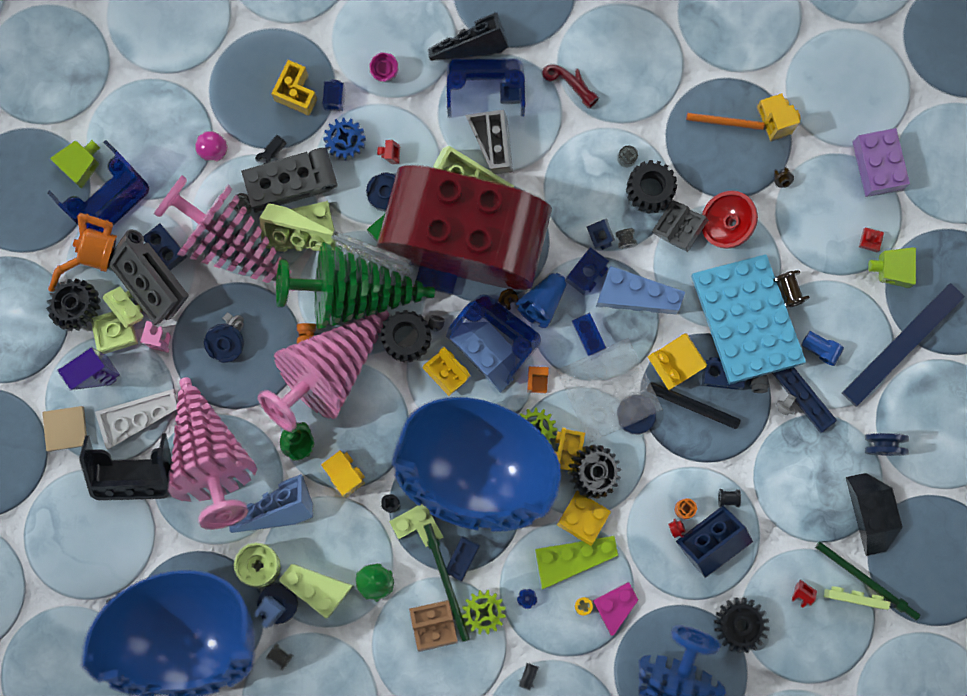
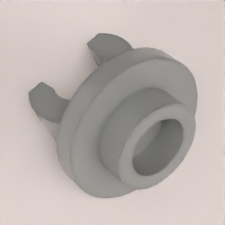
(236, 321)
(785, 407)

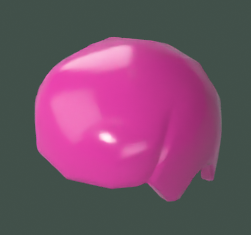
(383, 67)
(211, 146)

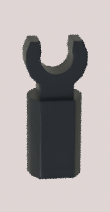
(271, 149)

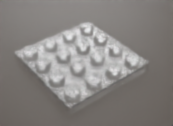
(371, 253)
(609, 390)

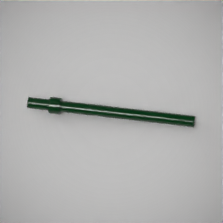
(433, 544)
(899, 604)

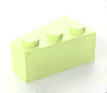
(316, 589)

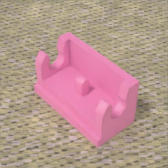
(152, 337)

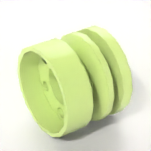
(248, 557)

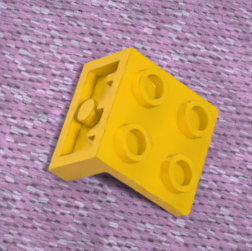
(677, 361)

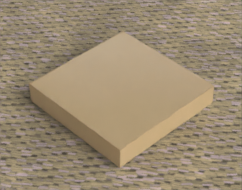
(64, 428)

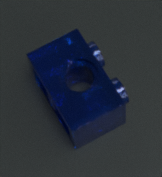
(591, 260)

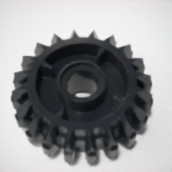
(62, 300)
(606, 474)
(753, 629)

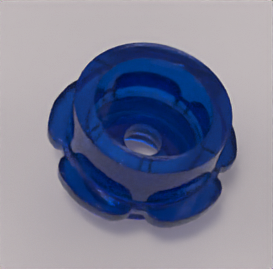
(527, 593)

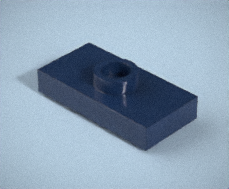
(462, 558)

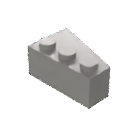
(493, 138)

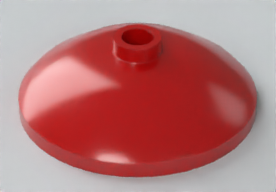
(722, 211)

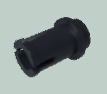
(528, 676)

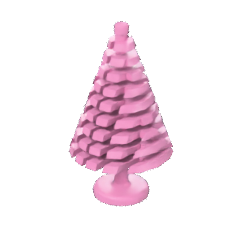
(224, 234)
(322, 369)
(207, 458)

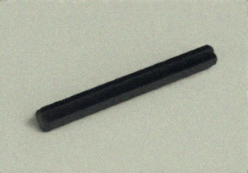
(696, 406)

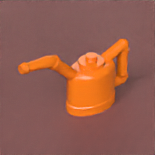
(92, 247)

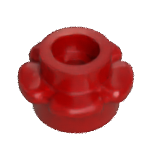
(677, 528)

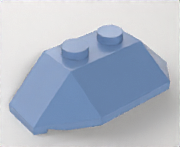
(486, 351)

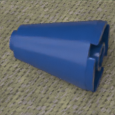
(542, 300)

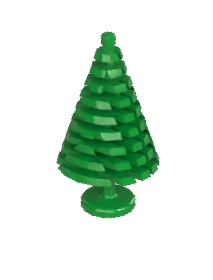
(349, 287)

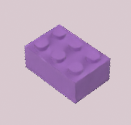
(881, 162)

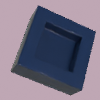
(509, 95)

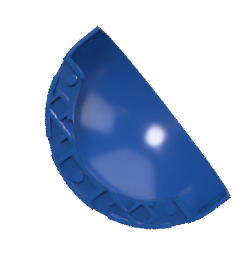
(476, 464)
(172, 637)

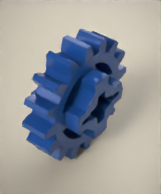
(337, 141)

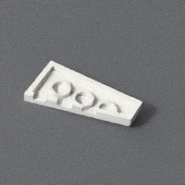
(131, 417)

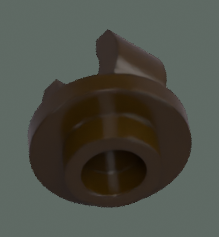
(783, 179)
(507, 297)

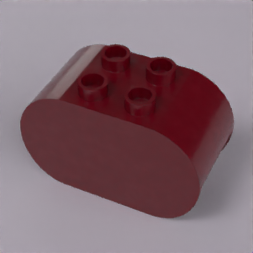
(465, 226)

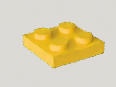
(584, 518)

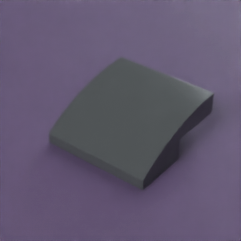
(680, 225)

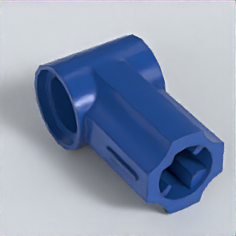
(827, 350)

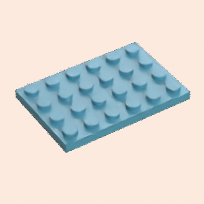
(748, 319)

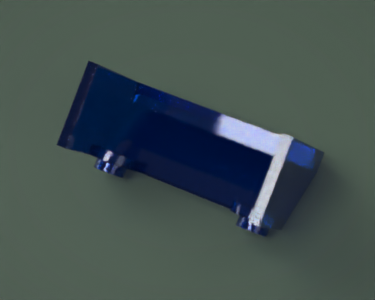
(485, 69)
(113, 198)
(525, 338)

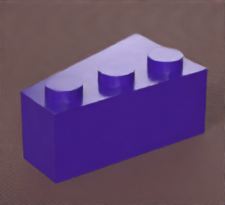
(89, 371)

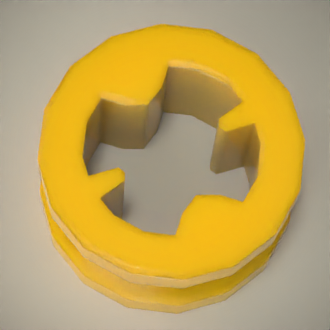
(581, 612)

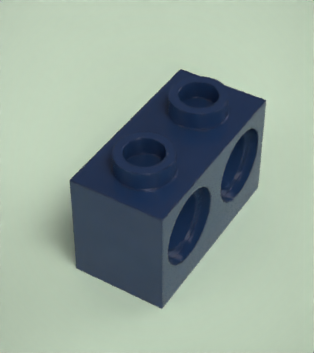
(166, 245)
(720, 381)

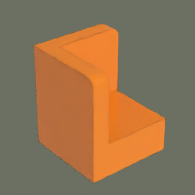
(537, 379)

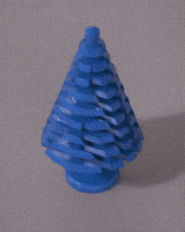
(681, 677)

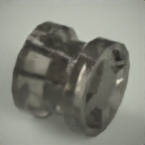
(627, 152)
(244, 200)
(626, 238)

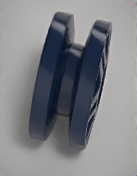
(886, 444)

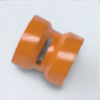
(305, 331)
(681, 508)

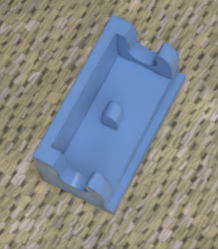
(271, 609)

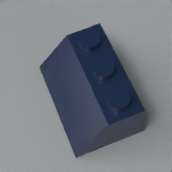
(714, 541)

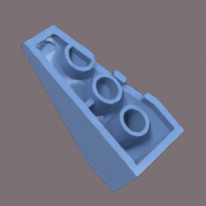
(283, 507)

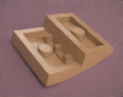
(433, 625)

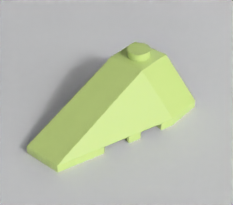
(456, 162)
(291, 230)

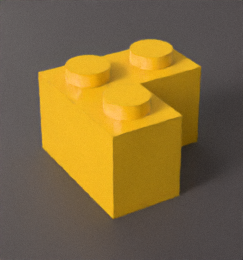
(290, 89)
(778, 116)
(343, 474)

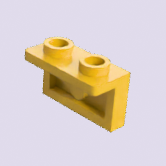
(446, 371)
(568, 444)

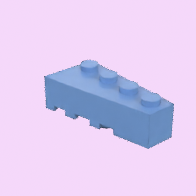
(638, 293)

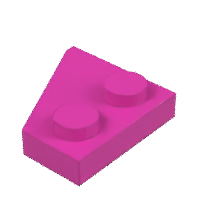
(616, 606)

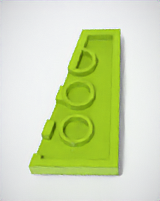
(569, 559)

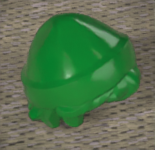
(298, 442)
(374, 582)

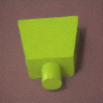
(77, 161)
(896, 267)

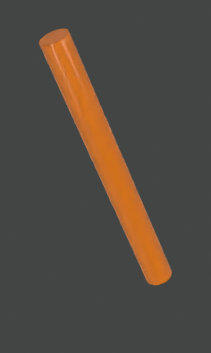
(725, 121)

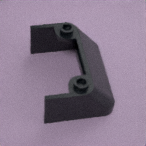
(126, 478)

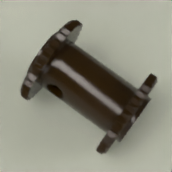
(791, 288)

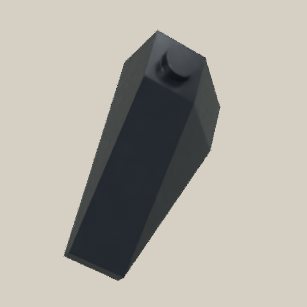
(481, 40)

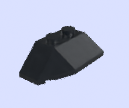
(874, 512)

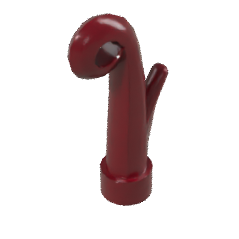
(588, 97)

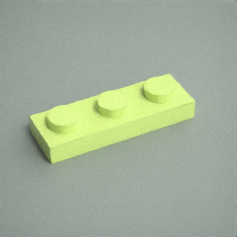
(857, 598)

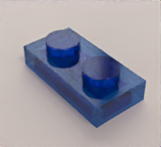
(440, 280)
(588, 334)

